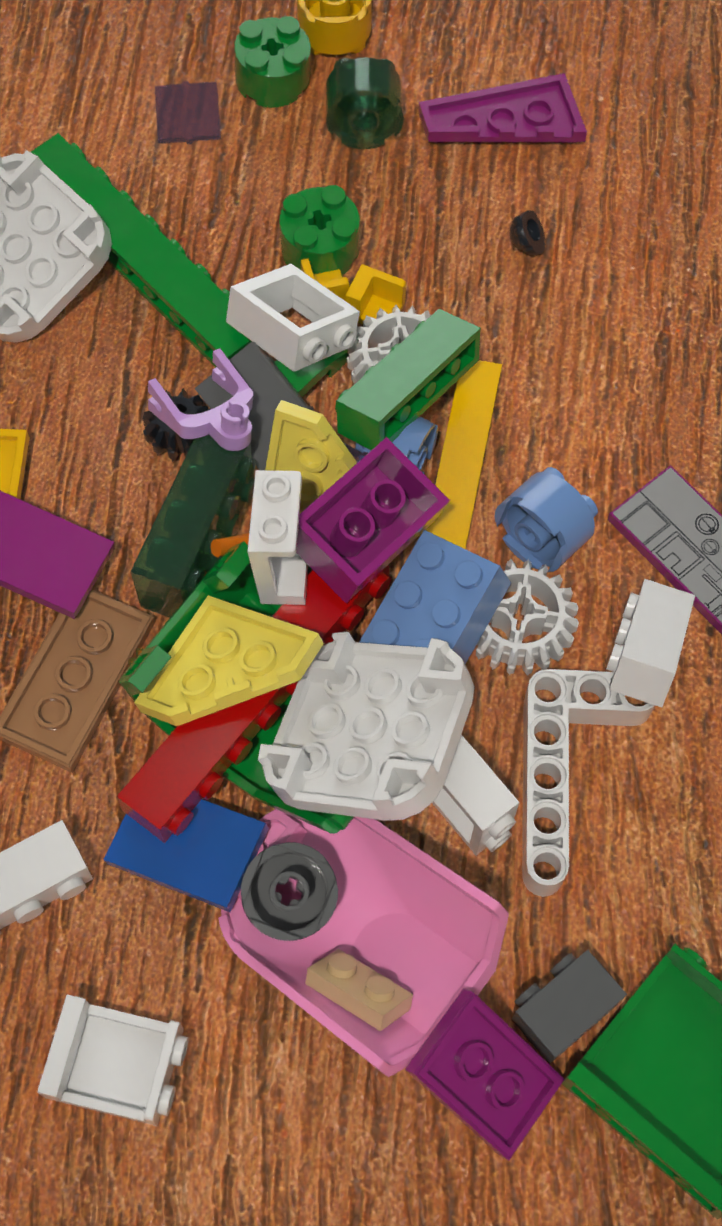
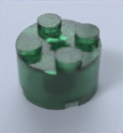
(364, 102)

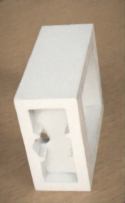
(256, 311)
(476, 801)

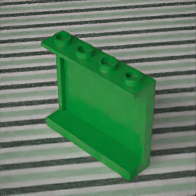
(661, 1074)

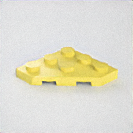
(307, 444)
(225, 660)

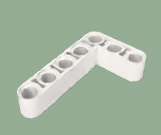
(554, 760)

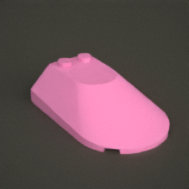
(392, 914)

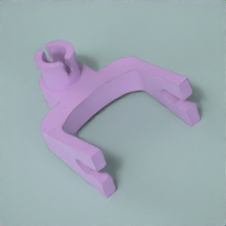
(225, 423)

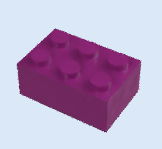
(367, 519)

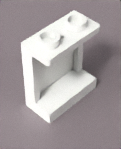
(273, 538)
(113, 1062)

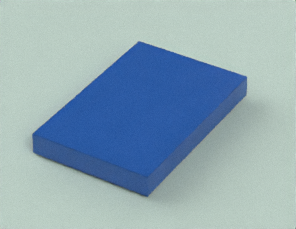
(201, 861)

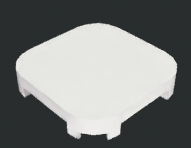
(47, 246)
(370, 729)

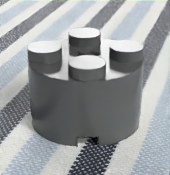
(313, 879)

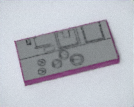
(678, 536)

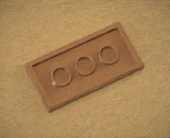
(73, 680)

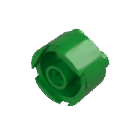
(272, 60)
(320, 227)

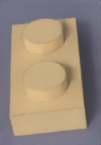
(359, 989)

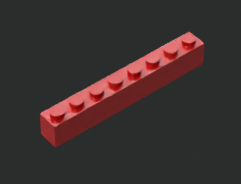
(200, 751)

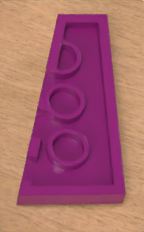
(512, 112)

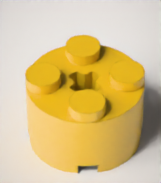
(335, 25)

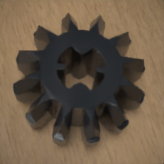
(162, 436)

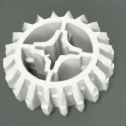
(379, 337)
(557, 621)

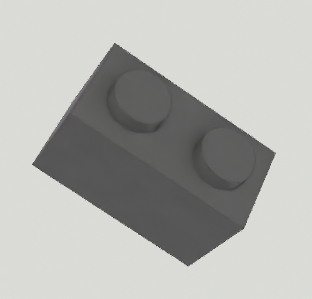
(567, 1005)

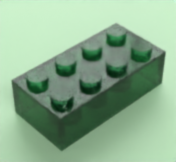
(197, 509)

